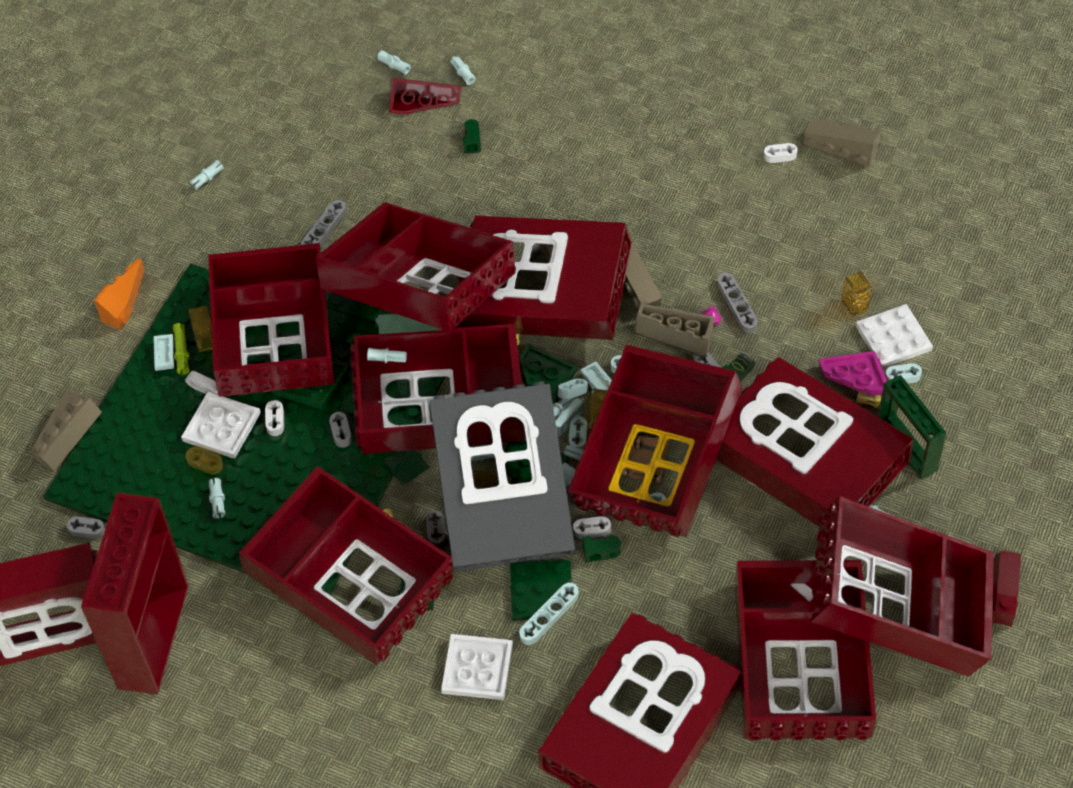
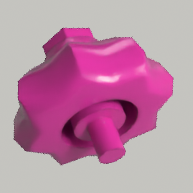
(712, 311)

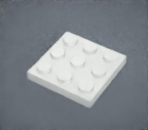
(894, 335)
(221, 425)
(477, 667)

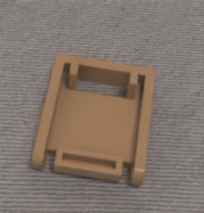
(644, 457)

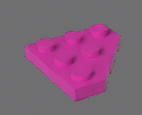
(855, 371)

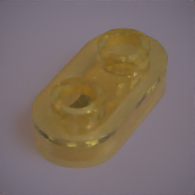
(205, 460)

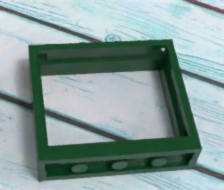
(393, 323)
(899, 394)

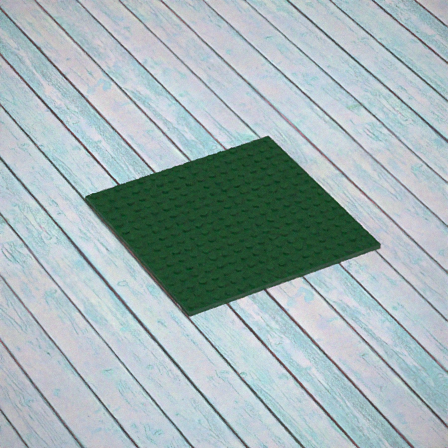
(140, 449)

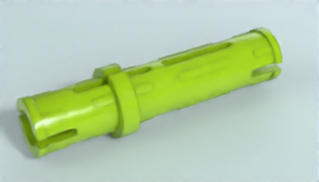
(181, 354)

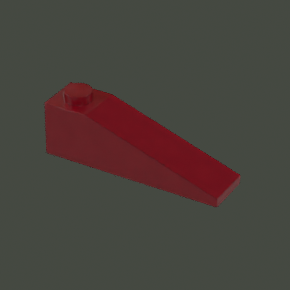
(413, 96)
(1005, 587)

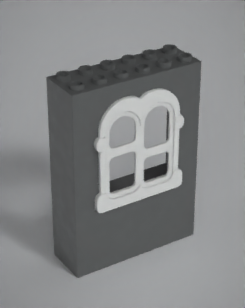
(507, 520)

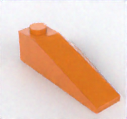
(117, 299)

